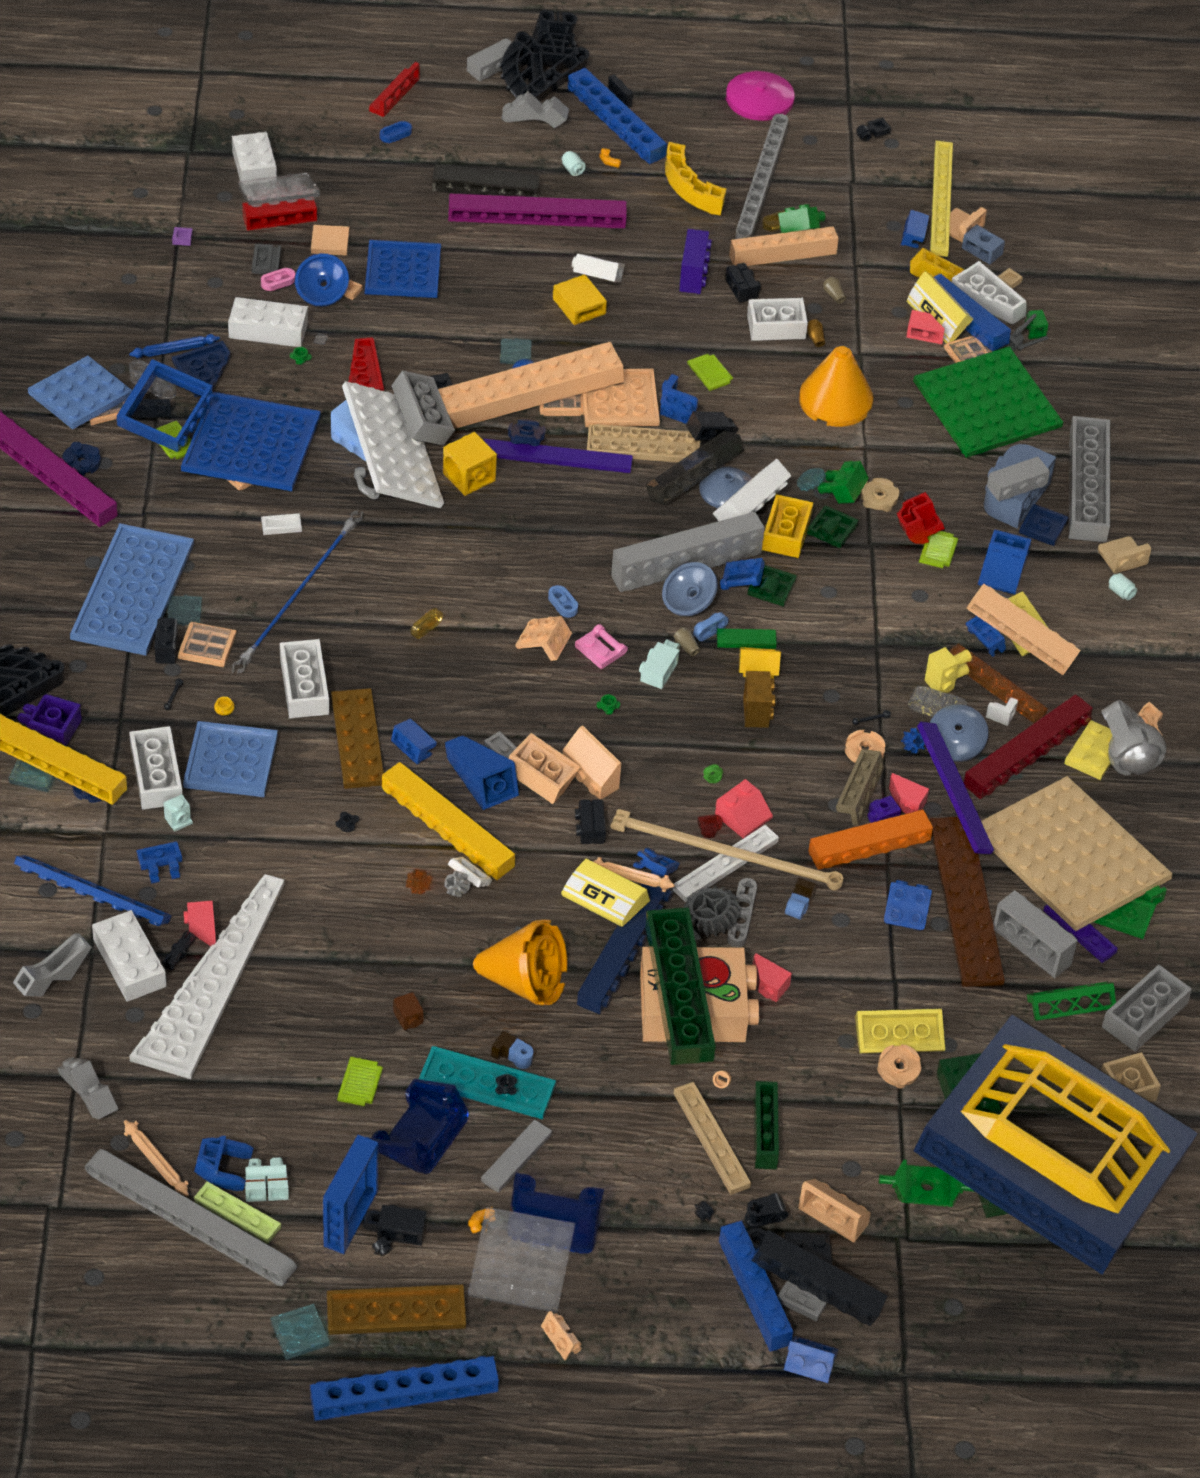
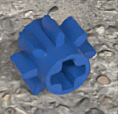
(908, 741)

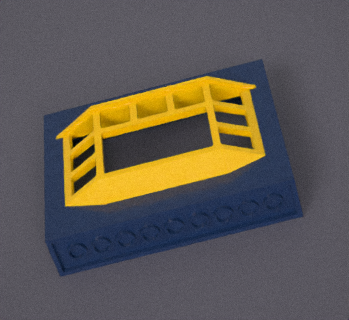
(1031, 1177)

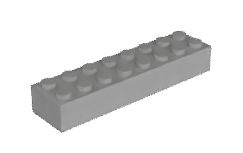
(1089, 479)
(707, 544)

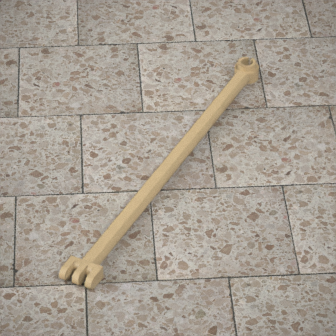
(623, 820)

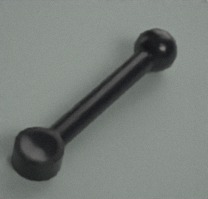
(178, 682)
(886, 714)

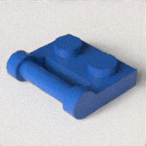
(742, 573)

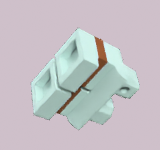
(273, 1175)

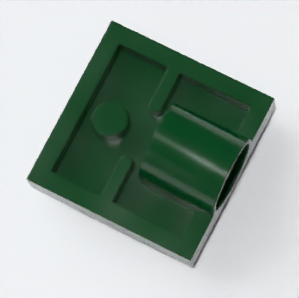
(832, 526)
(774, 586)

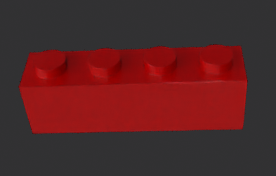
(279, 214)

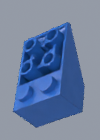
(1004, 561)

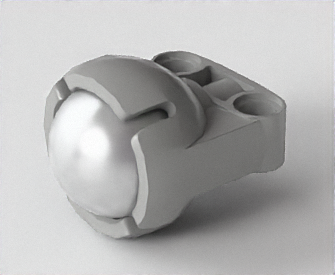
(1134, 744)

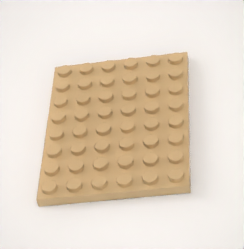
(1073, 853)

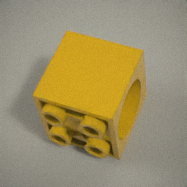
(469, 463)

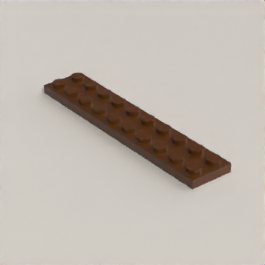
(966, 905)

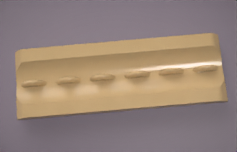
(642, 442)

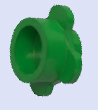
(300, 355)
(608, 704)

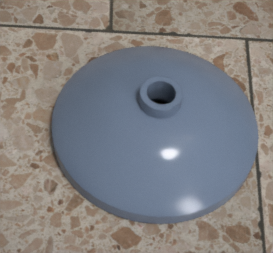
(722, 485)
(686, 582)
(968, 741)

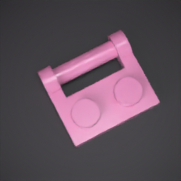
(596, 650)

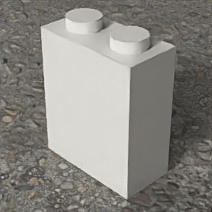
(598, 267)

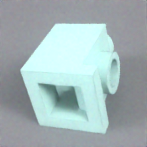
(177, 812)

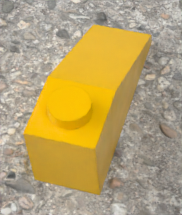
(933, 264)

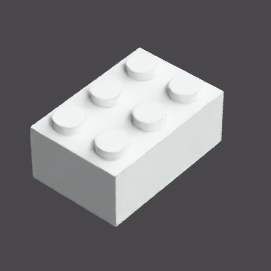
(253, 156)
(777, 319)

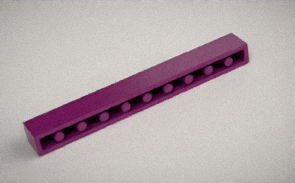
(537, 211)
(56, 473)

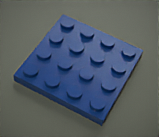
(403, 268)

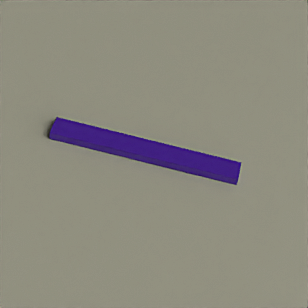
(561, 456)
(955, 788)

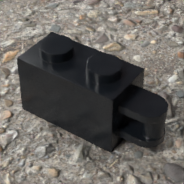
(709, 424)
(397, 1224)

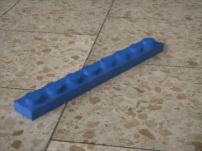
(86, 887)

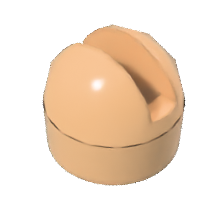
(720, 1083)

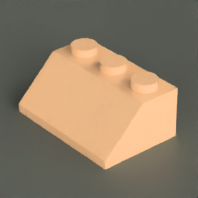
(598, 766)
(543, 768)
(833, 1209)

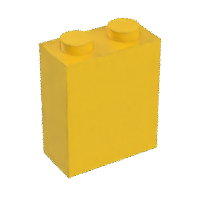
(579, 299)

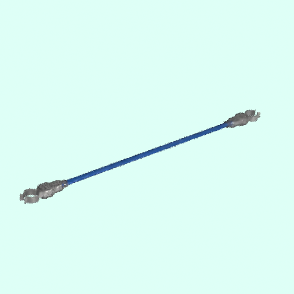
(246, 657)

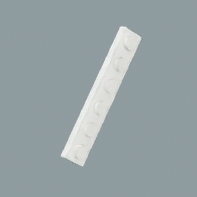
(724, 865)

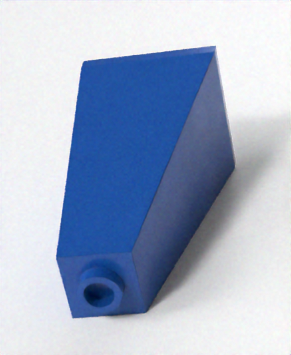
(484, 772)

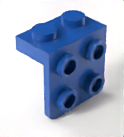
(676, 403)
(907, 905)

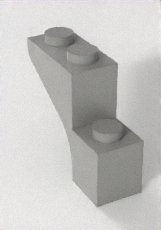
(529, 108)
(59, 965)
(84, 1081)

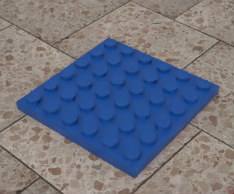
(251, 441)

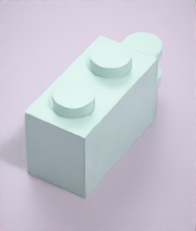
(660, 663)

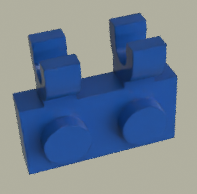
(160, 855)
(656, 863)

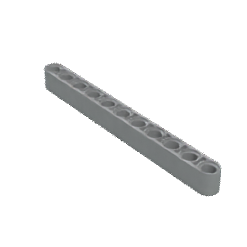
(762, 177)
(191, 1217)

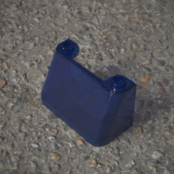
(426, 1127)
(584, 1212)

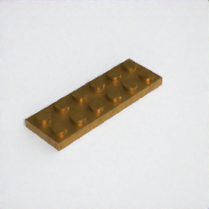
(357, 738)
(396, 1309)

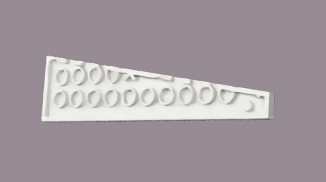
(189, 1021)

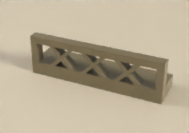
(861, 785)

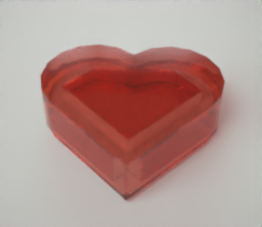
(710, 825)

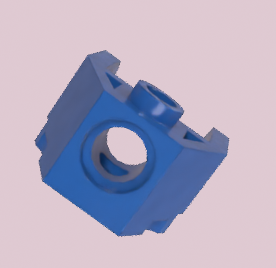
(209, 1160)

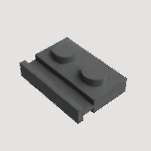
(266, 258)

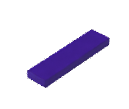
(1087, 937)

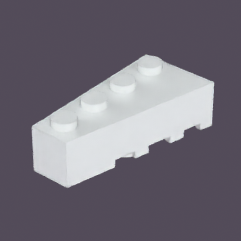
(991, 293)

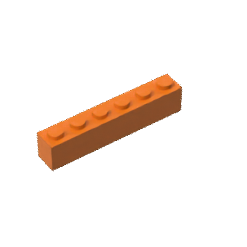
(870, 839)

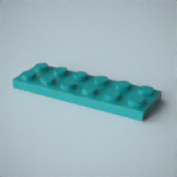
(477, 1081)

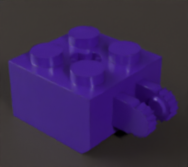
(52, 718)

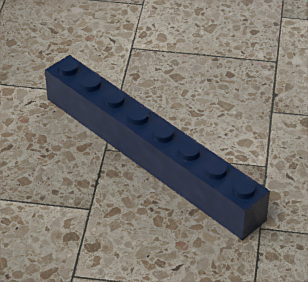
(618, 954)

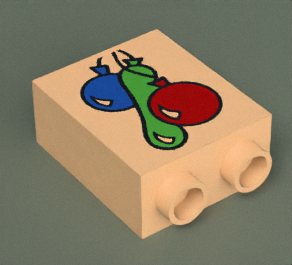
(725, 986)

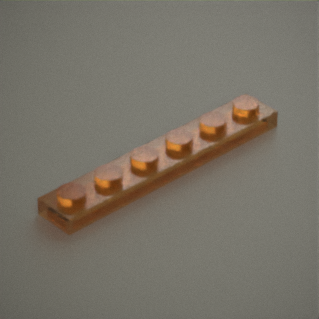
(1002, 687)

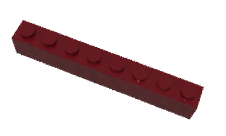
(1028, 746)

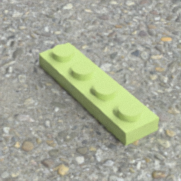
(237, 1212)

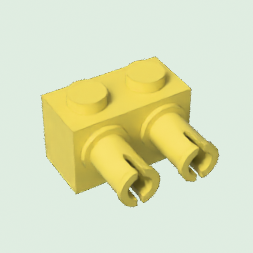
(945, 669)

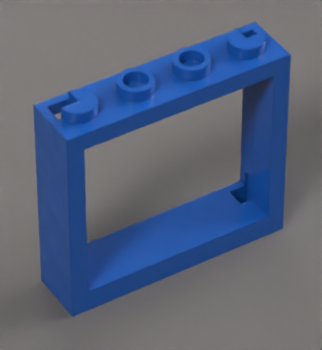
(154, 370)
(349, 1194)

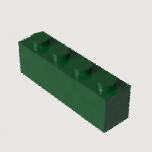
(766, 1125)

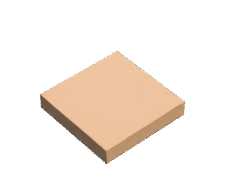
(330, 239)

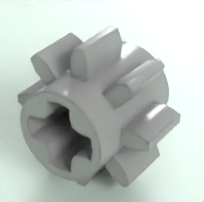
(457, 884)

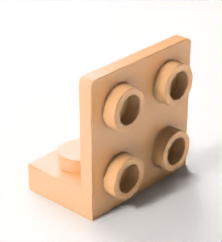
(962, 222)
(548, 632)

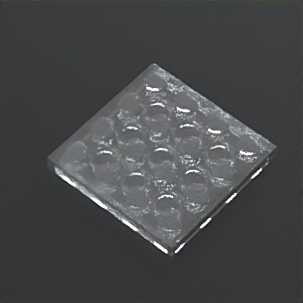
(278, 189)
(521, 1259)

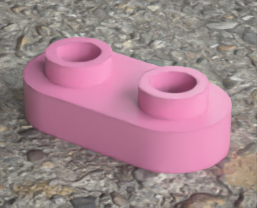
(278, 279)

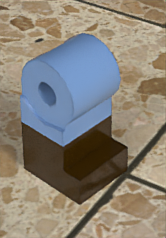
(800, 898)
(513, 1050)

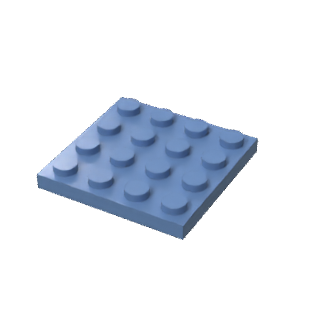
(80, 392)
(230, 759)

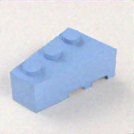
(344, 430)

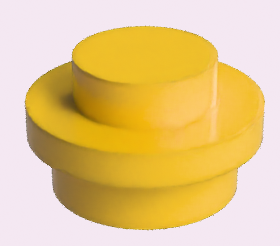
(224, 706)

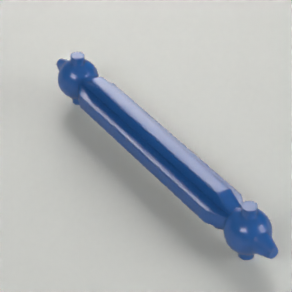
(174, 346)

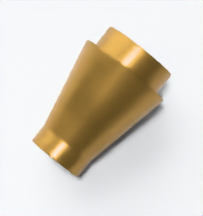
(815, 332)

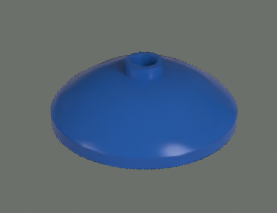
(321, 269)

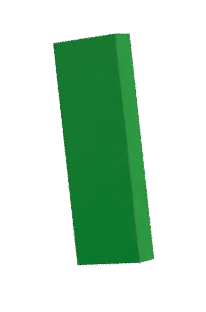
(746, 638)

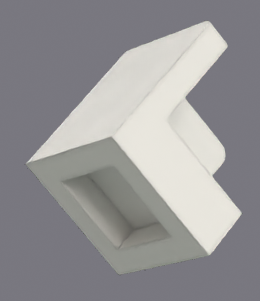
(1002, 713)

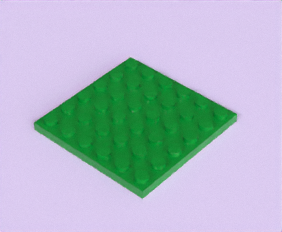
(987, 401)

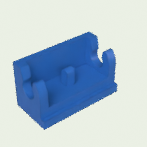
(914, 229)
(986, 634)
(413, 740)

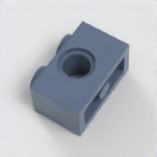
(983, 244)

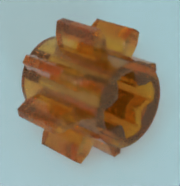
(418, 881)

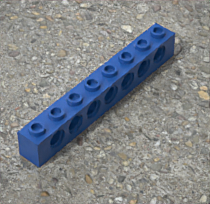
(617, 116)
(395, 1396)

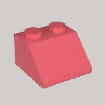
(743, 809)

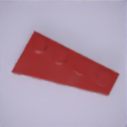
(365, 364)

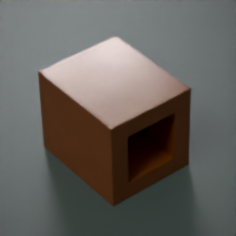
(408, 1011)

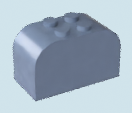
(1015, 509)

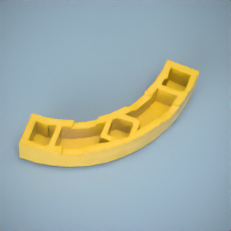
(688, 186)

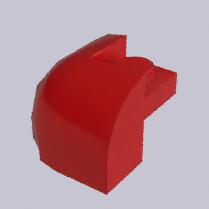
(919, 519)

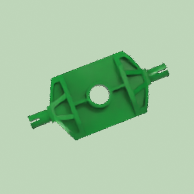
(910, 1178)

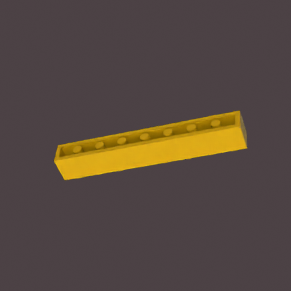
(61, 761)
(448, 821)

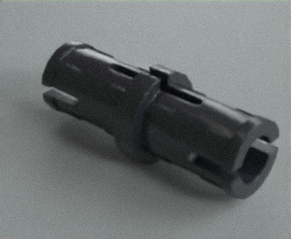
(178, 950)

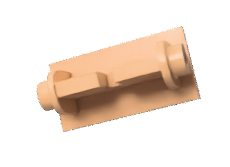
(556, 1330)

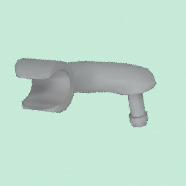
(359, 474)

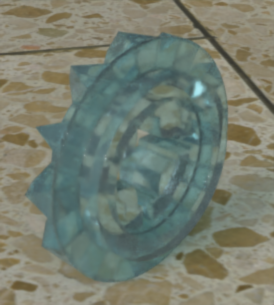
(811, 479)

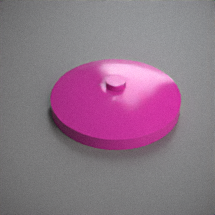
(759, 95)

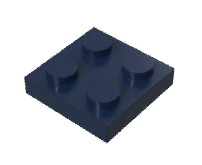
(1043, 525)

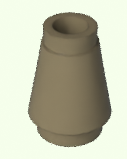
(834, 289)
(687, 641)

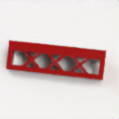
(395, 90)

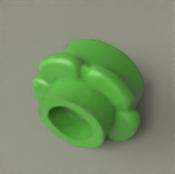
(715, 776)

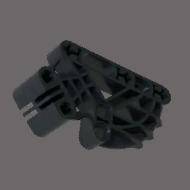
(546, 47)
(26, 677)

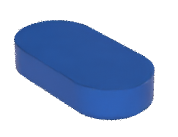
(395, 132)

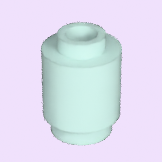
(573, 163)
(1122, 586)

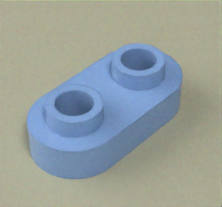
(563, 601)
(708, 628)

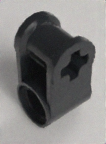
(767, 1211)

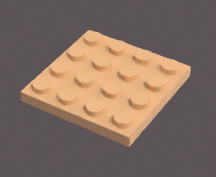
(624, 403)

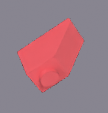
(925, 327)
(908, 794)
(201, 921)
(771, 978)

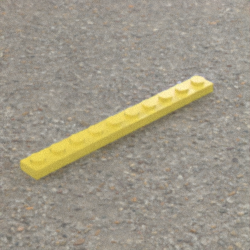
(941, 198)

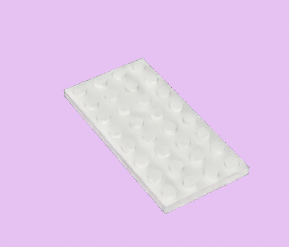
(394, 459)

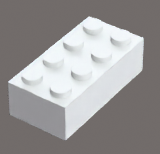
(268, 322)
(755, 492)
(304, 678)
(155, 766)
(129, 955)

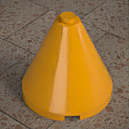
(837, 390)
(527, 962)

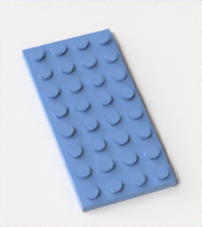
(132, 589)

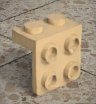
(1124, 554)

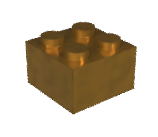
(758, 699)

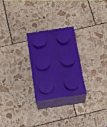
(695, 261)

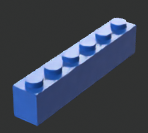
(984, 325)
(755, 1286)

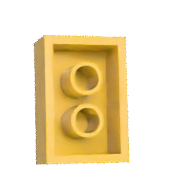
(787, 526)

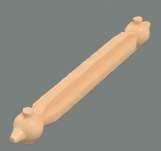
(637, 875)
(156, 1158)

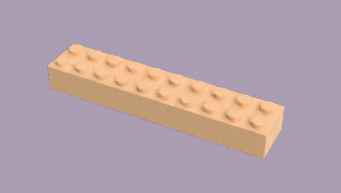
(532, 385)

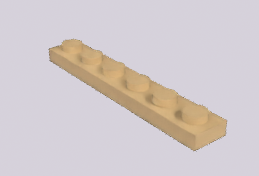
(712, 1138)

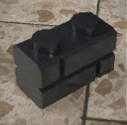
(742, 282)
(166, 641)
(591, 821)

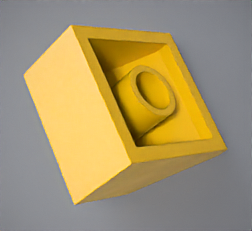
(759, 660)

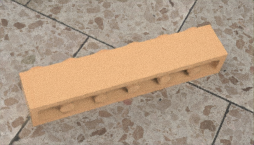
(784, 246)
(1023, 629)

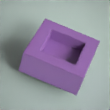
(182, 236)

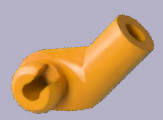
(608, 160)
(476, 1220)

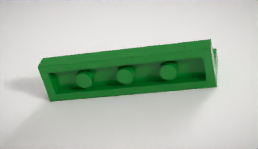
(1072, 992)

